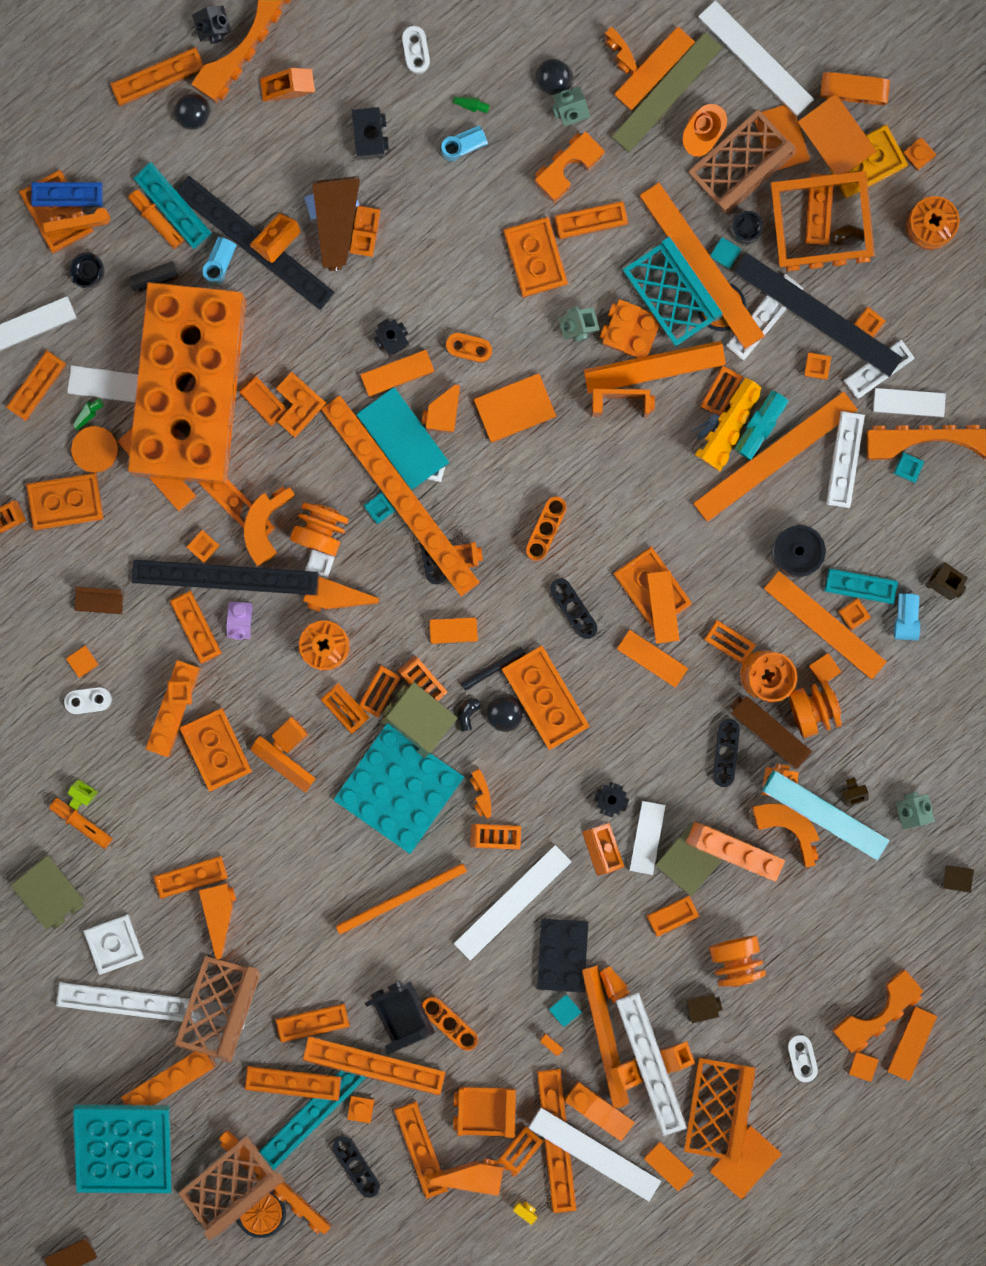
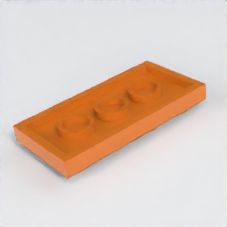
(545, 697)

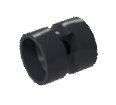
(746, 228)

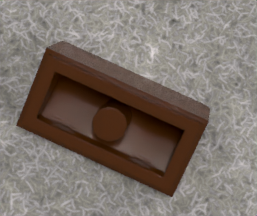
(73, 1254)

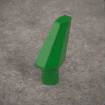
(471, 103)
(87, 413)

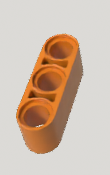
(855, 88)
(546, 517)
(456, 1033)

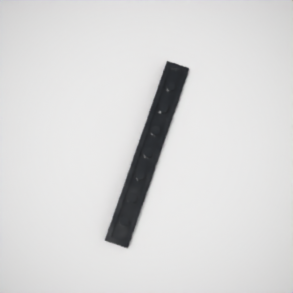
(244, 234)
(818, 315)
(225, 577)

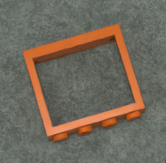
(837, 259)

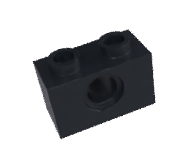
(363, 120)

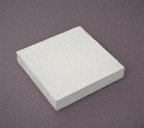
(113, 944)

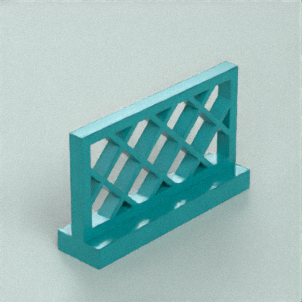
(689, 280)

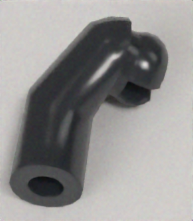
(465, 711)

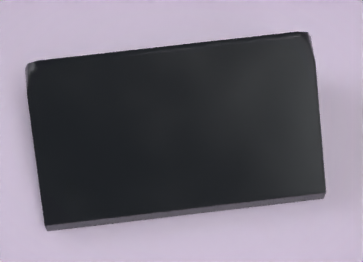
(158, 275)

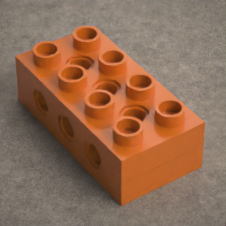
(165, 361)

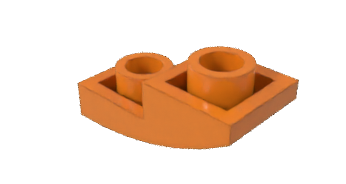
(624, 58)
(483, 803)

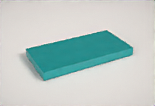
(403, 438)

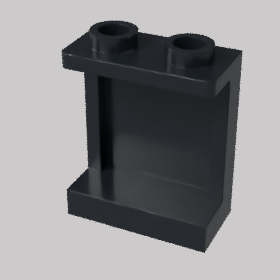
(401, 1015)

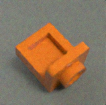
(470, 554)

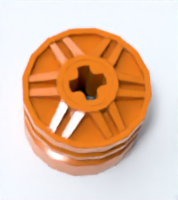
(927, 235)
(319, 529)
(326, 659)
(779, 682)
(815, 709)
(737, 961)

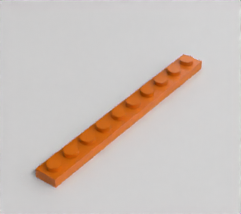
(400, 496)

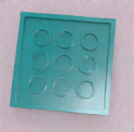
(398, 789)
(122, 1148)

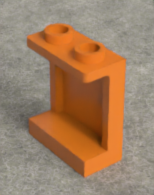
(485, 1111)

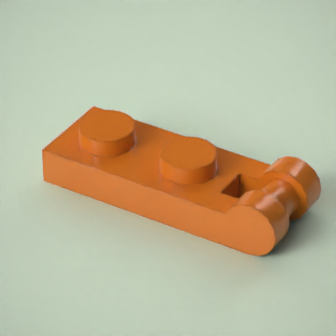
(78, 222)

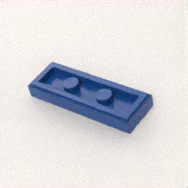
(67, 194)

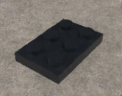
(562, 955)

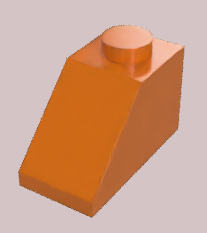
(287, 84)
(442, 412)
(289, 735)

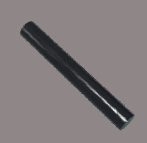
(493, 668)

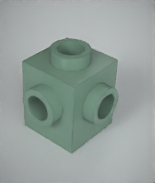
(570, 106)
(578, 323)
(915, 810)

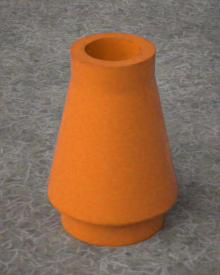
(613, 984)

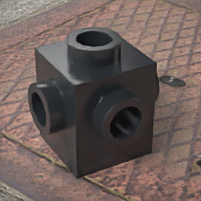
(211, 24)
(393, 345)
(602, 796)

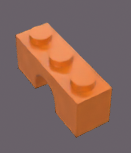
(583, 151)

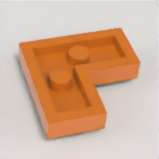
(305, 404)

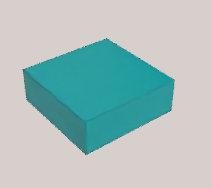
(725, 253)
(908, 467)
(379, 508)
(565, 1010)

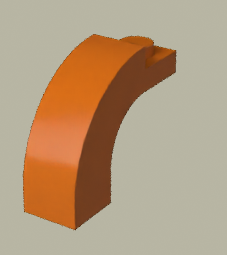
(255, 524)
(781, 815)
(674, 1057)

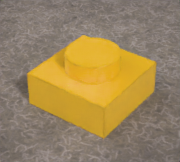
(525, 1211)

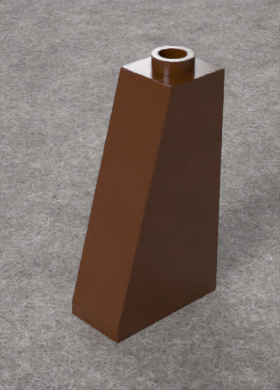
(335, 213)
(770, 732)

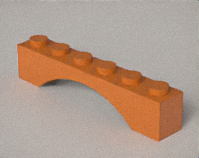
(217, 76)
(886, 444)

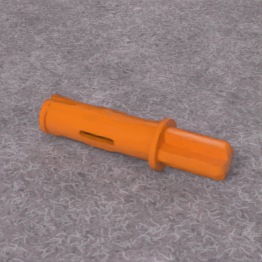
(156, 219)
(78, 821)

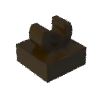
(855, 794)

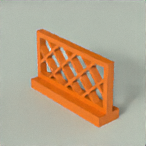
(740, 1112)

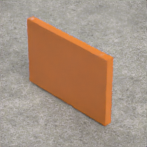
(789, 127)
(756, 1159)

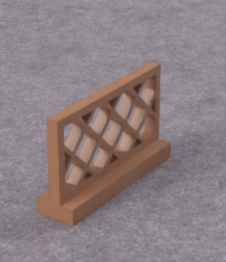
(759, 172)
(237, 1014)
(246, 1200)

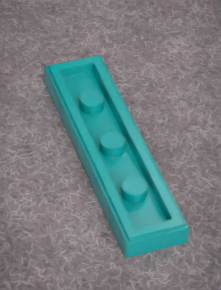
(172, 205)

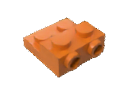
(630, 330)

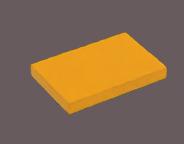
(880, 165)

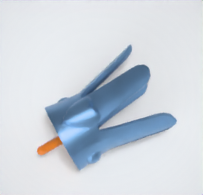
(713, 423)

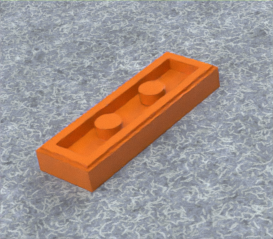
(819, 214)
(591, 220)
(397, 373)
(36, 385)
(663, 607)
(196, 627)
(652, 658)
(282, 764)
(190, 877)
(312, 1022)
(912, 1043)

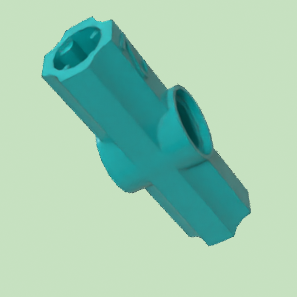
(761, 425)

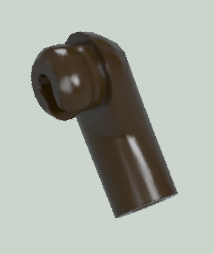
(847, 232)

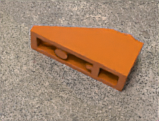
(336, 596)
(218, 909)
(598, 1110)
(474, 1176)

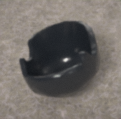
(554, 76)
(192, 111)
(86, 270)
(504, 713)

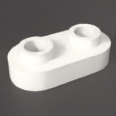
(416, 50)
(87, 700)
(802, 1058)

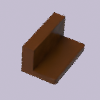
(99, 600)

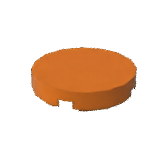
(94, 449)

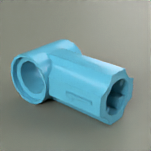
(465, 142)
(219, 259)
(907, 623)

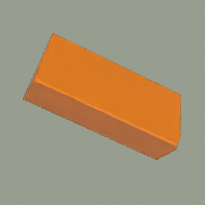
(276, 237)
(453, 630)
(603, 849)

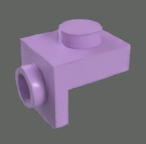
(239, 620)

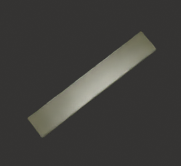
(667, 92)

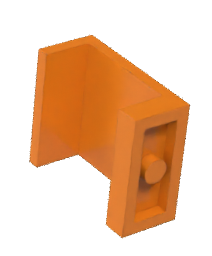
(599, 394)

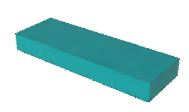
(861, 586)

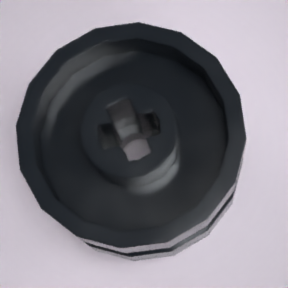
(812, 547)

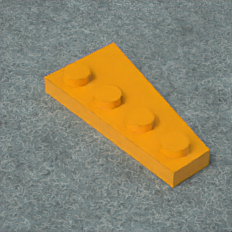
(730, 424)

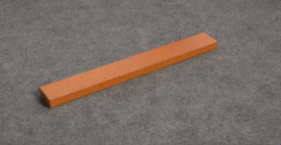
(677, 228)
(774, 457)

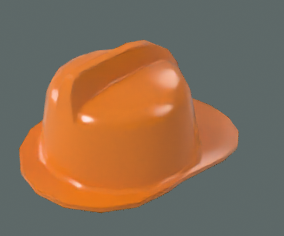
(704, 129)

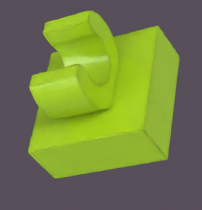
(81, 794)

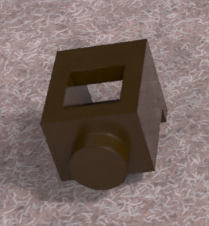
(954, 579)

